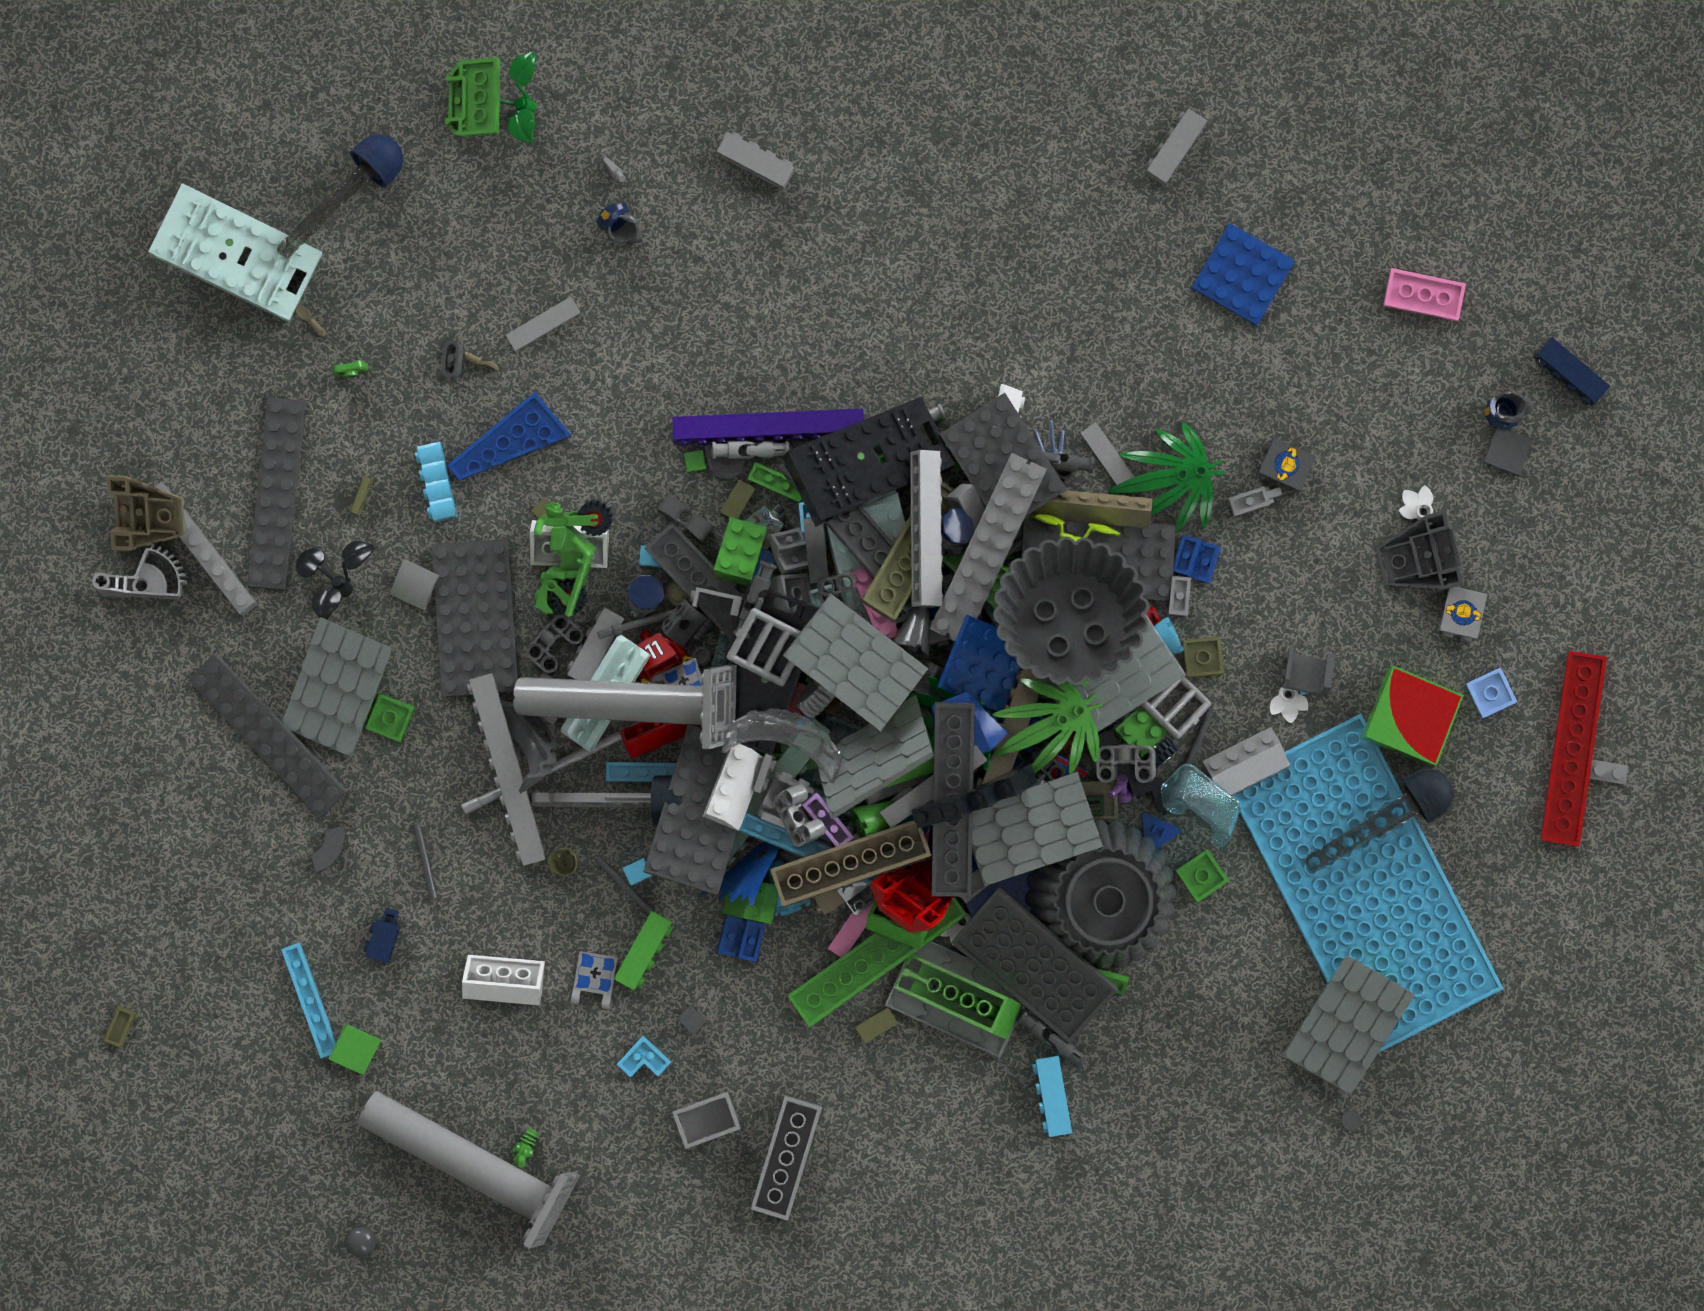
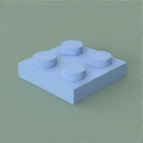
(1491, 693)

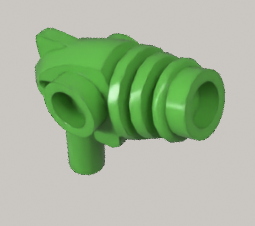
(523, 1149)

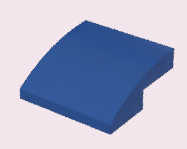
(1196, 559)
(740, 938)

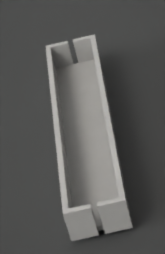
(989, 545)

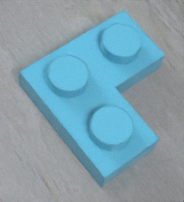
(643, 1053)

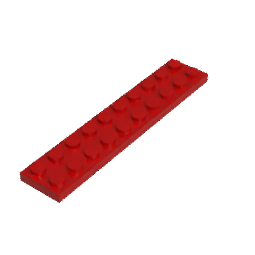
(1573, 748)

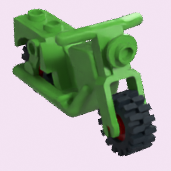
(575, 555)

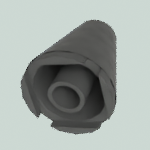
(915, 633)

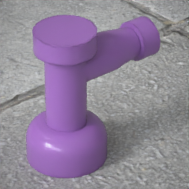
(1124, 794)

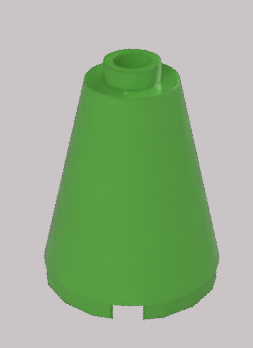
(869, 819)

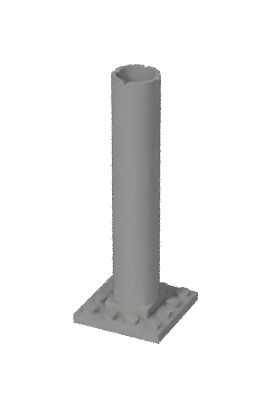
(706, 705)
(470, 1164)

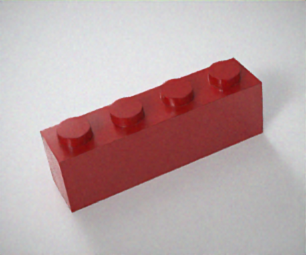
(649, 736)

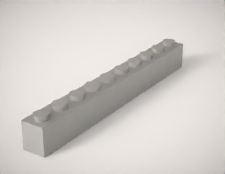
(507, 768)

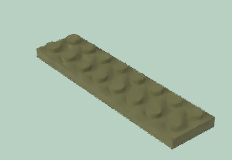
(894, 579)

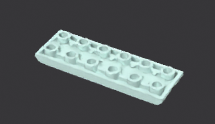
(620, 664)

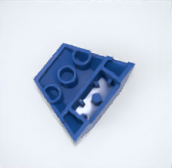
(986, 729)

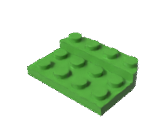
(474, 98)

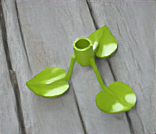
(1058, 522)

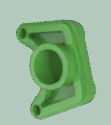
(350, 370)

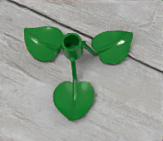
(523, 123)

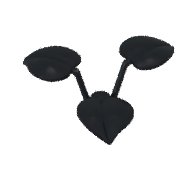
(328, 600)

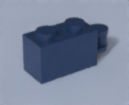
(383, 937)

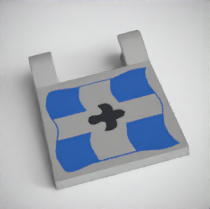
(683, 674)
(595, 975)

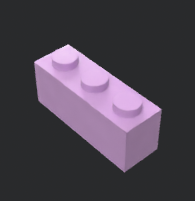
(834, 828)

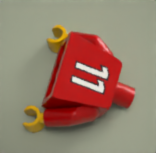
(663, 654)

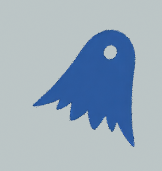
(748, 874)

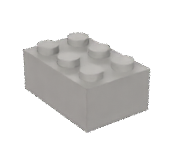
(706, 1119)

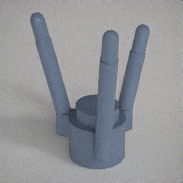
(1052, 441)

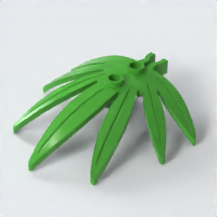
(1066, 716)

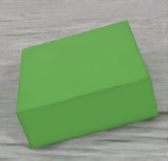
(694, 461)

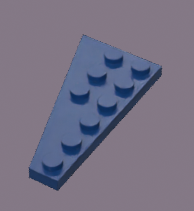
(517, 434)

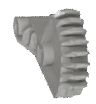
(146, 573)
(814, 699)

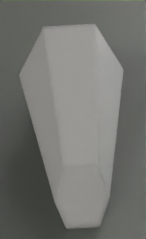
(614, 170)

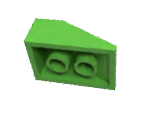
(762, 908)

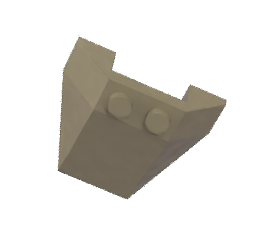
(143, 513)

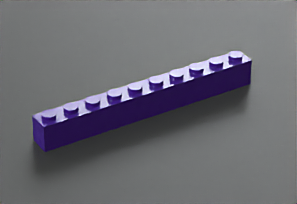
(762, 426)

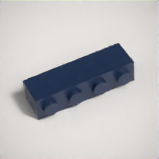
(1571, 371)

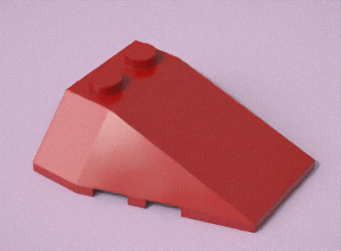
(909, 899)

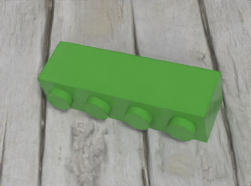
(643, 950)

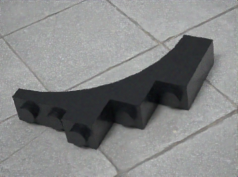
(1137, 788)
(977, 798)

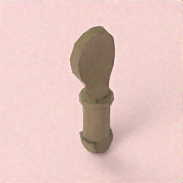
(304, 313)
(478, 361)

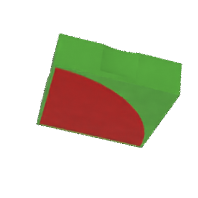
(1412, 716)

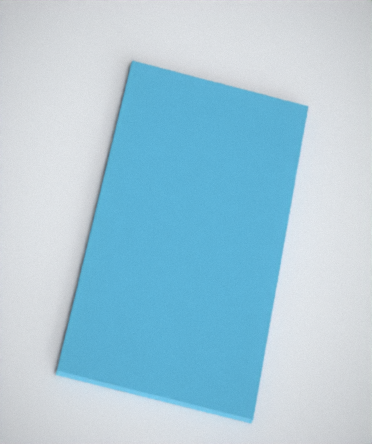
(1381, 900)

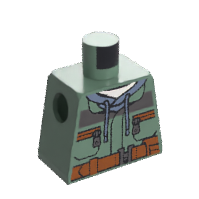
(770, 520)

